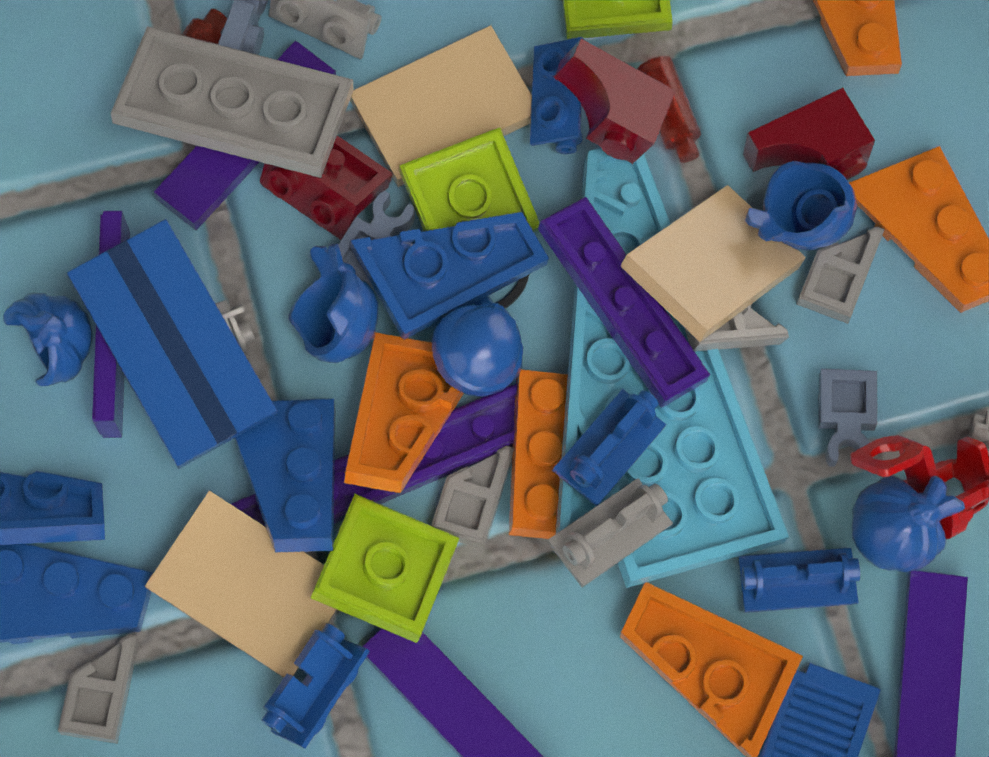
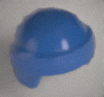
(805, 206)
(336, 310)
(57, 332)
(478, 348)
(899, 526)

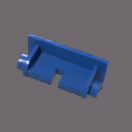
(554, 107)
(611, 445)
(799, 580)
(301, 709)

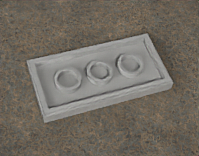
(233, 101)

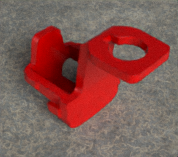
(919, 466)

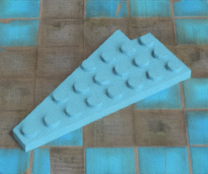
(705, 451)

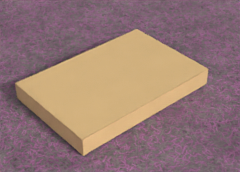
(443, 100)
(710, 264)
(241, 589)

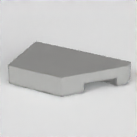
(839, 276)
(742, 331)
(472, 499)
(99, 694)

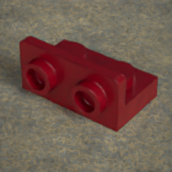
(335, 199)

